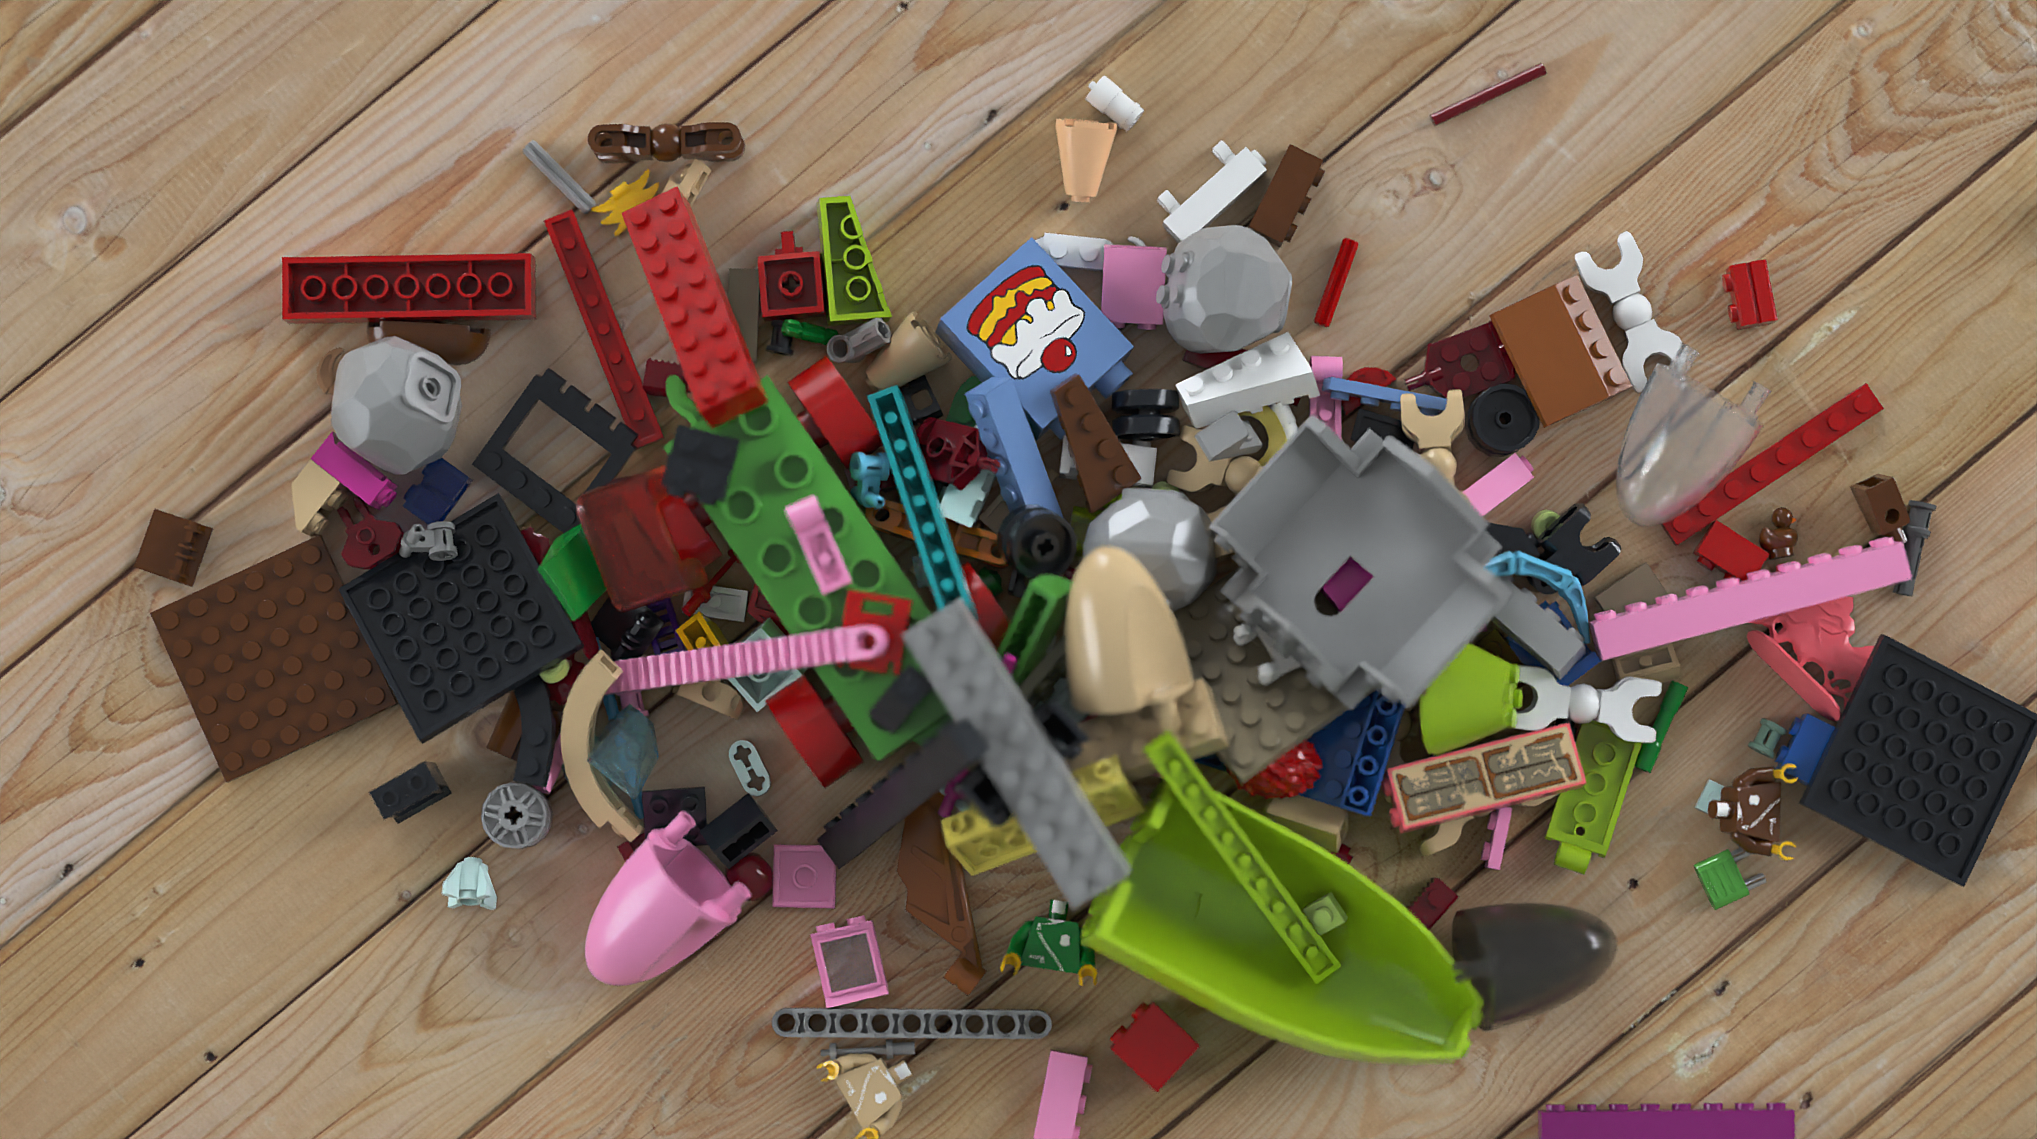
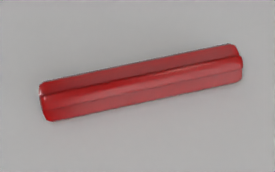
(1336, 282)

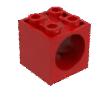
(1153, 1045)

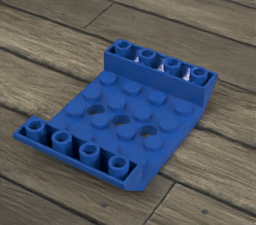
(1352, 754)

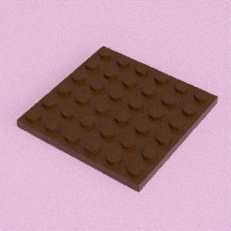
(272, 659)

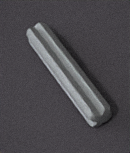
(559, 177)

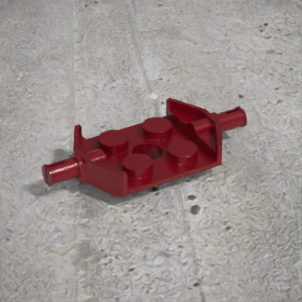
(1444, 368)
(961, 455)

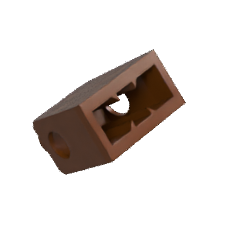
(1875, 498)

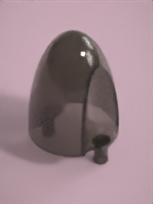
(1528, 957)

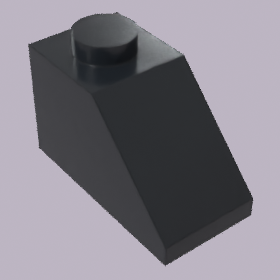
(1513, 539)
(901, 699)

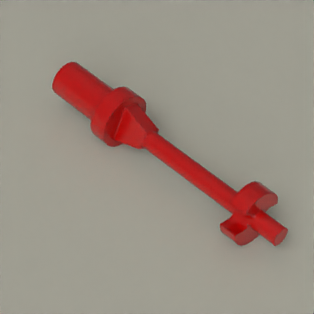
(702, 594)

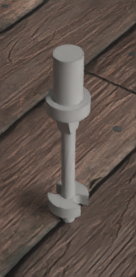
(889, 1049)

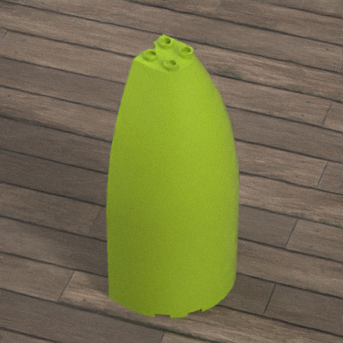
(1383, 1004)

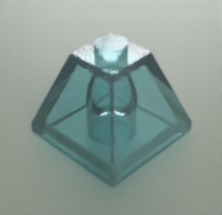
(626, 750)

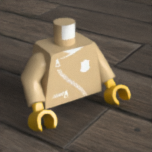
(869, 1090)

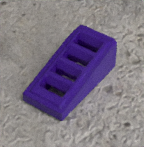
(671, 616)

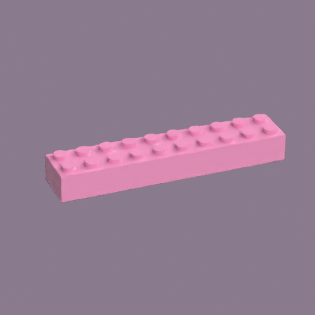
(1749, 600)

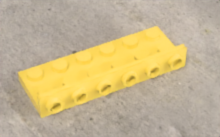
(985, 847)

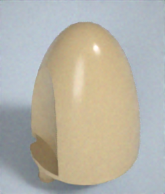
(1122, 640)

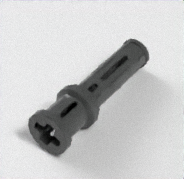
(1916, 533)

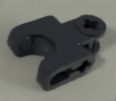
(1565, 550)

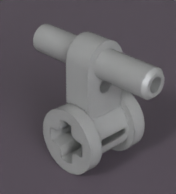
(435, 540)

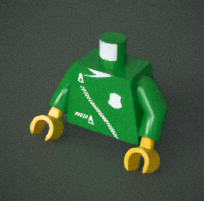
(1051, 945)

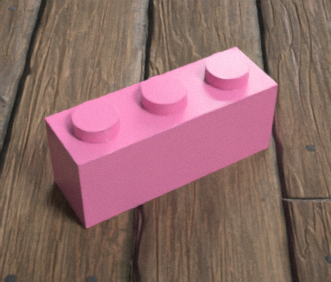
(1062, 1096)

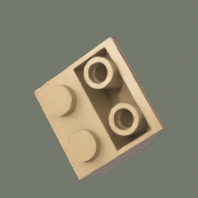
(315, 497)

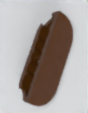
(452, 342)

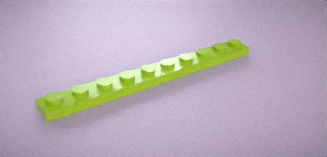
(1241, 856)

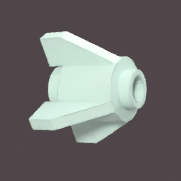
(470, 885)

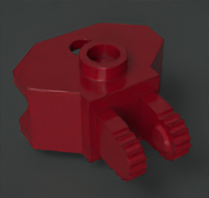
(367, 535)

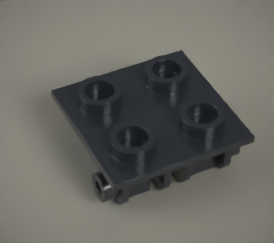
(627, 632)
(664, 805)

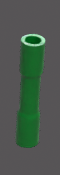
(1668, 708)

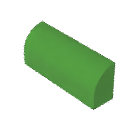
(1035, 624)

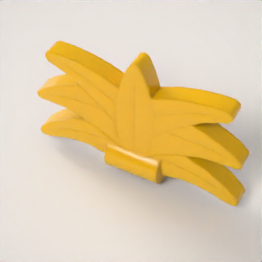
(624, 198)

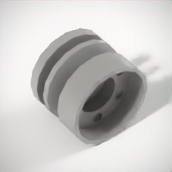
(530, 828)

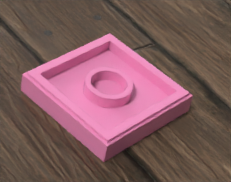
(803, 877)

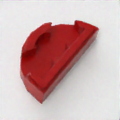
(1370, 376)

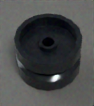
(1145, 418)
(1487, 431)
(1036, 541)

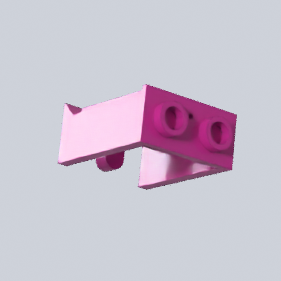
(355, 472)

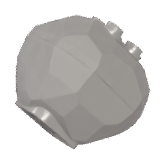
(1224, 290)
(396, 404)
(1165, 536)

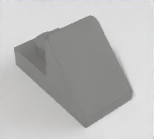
(1228, 438)

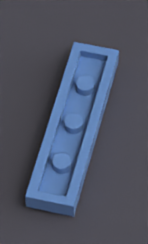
(1373, 394)

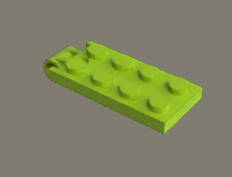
(1596, 806)

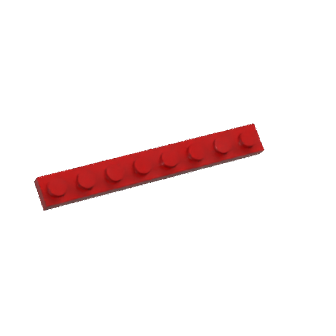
(603, 328)
(1776, 461)

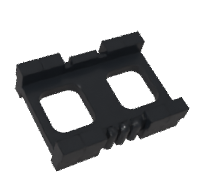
(919, 415)

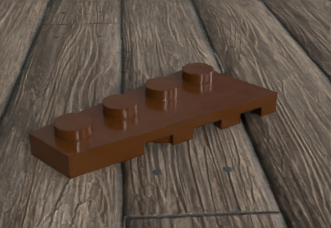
(1096, 451)

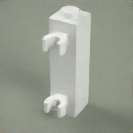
(1215, 195)

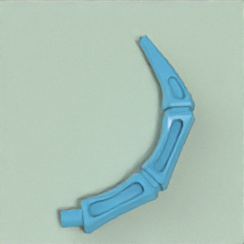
(1556, 577)

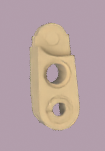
(714, 695)

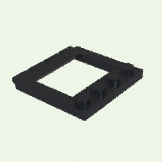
(571, 406)

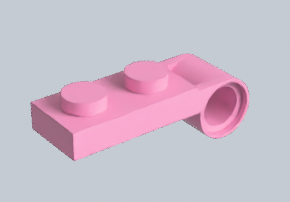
(1322, 406)
(818, 544)

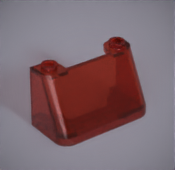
(634, 541)

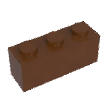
(1287, 196)

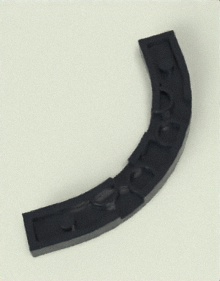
(537, 733)

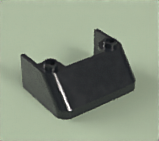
(979, 789)

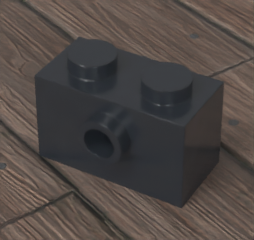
(738, 831)

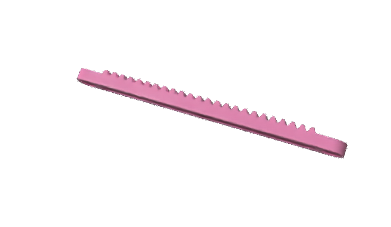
(747, 659)

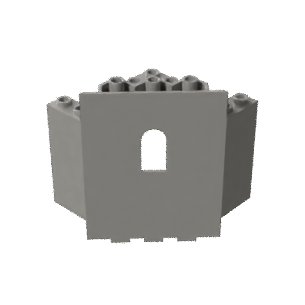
(1399, 523)

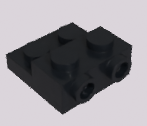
(700, 465)

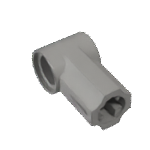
(859, 341)

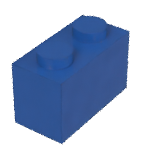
(1804, 747)

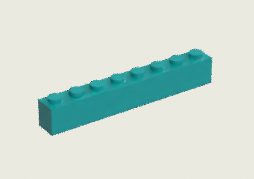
(920, 498)

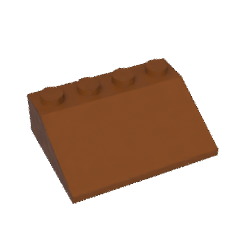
(1560, 351)

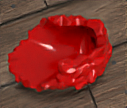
(1285, 776)

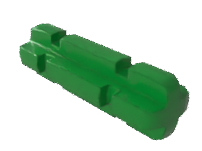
(807, 331)

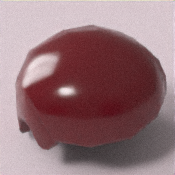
(753, 874)

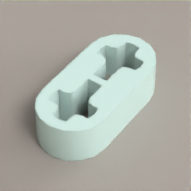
(743, 771)

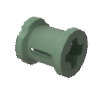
(1766, 728)

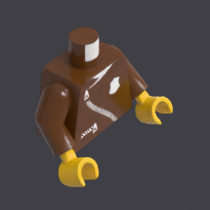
(1752, 810)

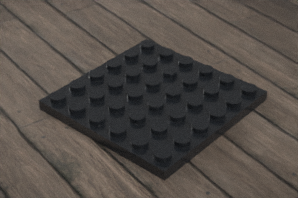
(461, 626)
(1921, 760)

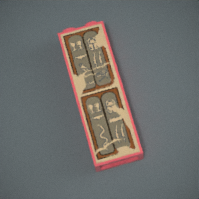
(1483, 778)

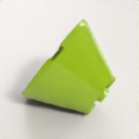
(1469, 700)

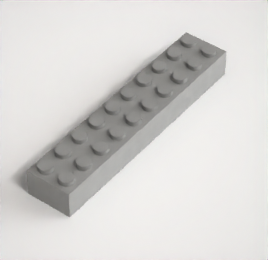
(1020, 755)

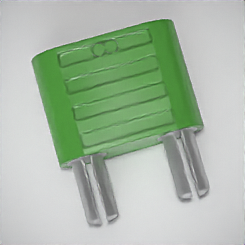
(1723, 879)

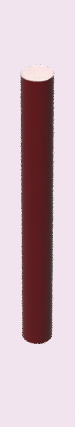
(1488, 94)

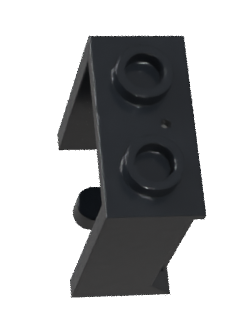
(410, 792)

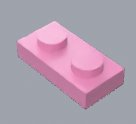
(1493, 851)

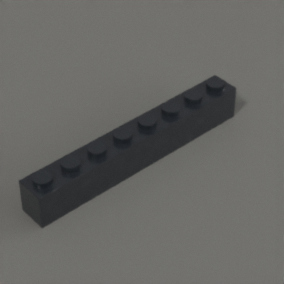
(903, 792)

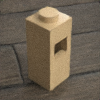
(1310, 819)

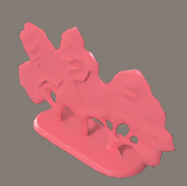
(1818, 636)

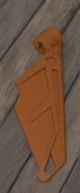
(939, 891)

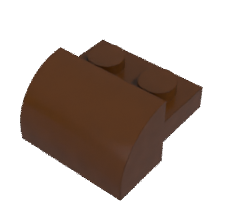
(508, 730)

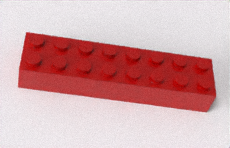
(409, 288)
(694, 307)

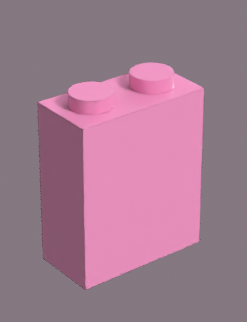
(1131, 285)

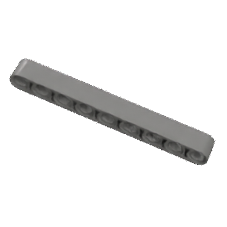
(897, 1030)

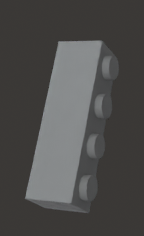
(1539, 630)

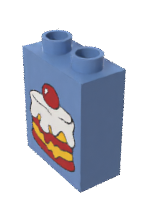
(1039, 331)

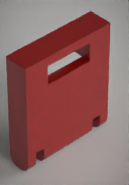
(892, 625)

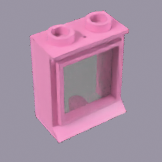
(849, 962)

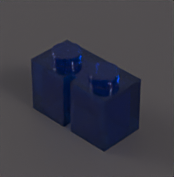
(437, 492)

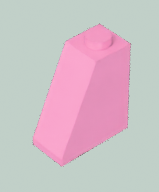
(1499, 484)

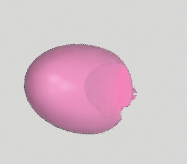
(659, 908)

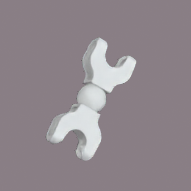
(1630, 309)
(1585, 703)

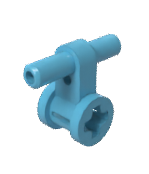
(869, 472)

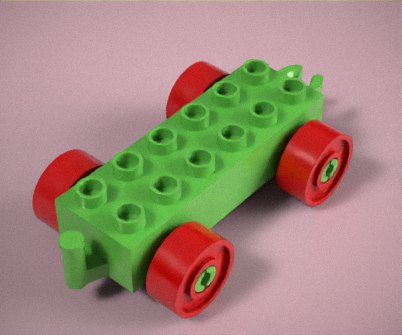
(773, 470)

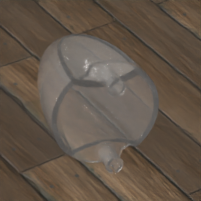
(1681, 442)

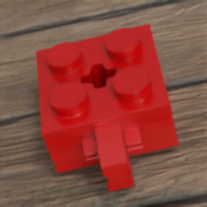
(789, 264)

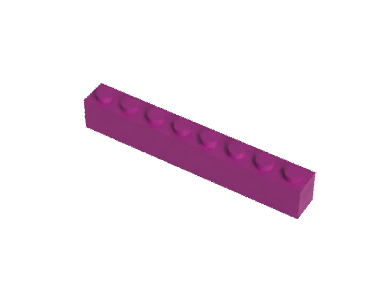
(1674, 1123)

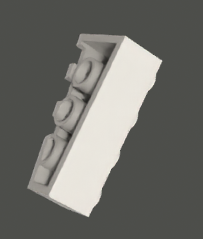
(1248, 382)

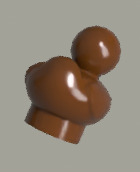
(1782, 540)

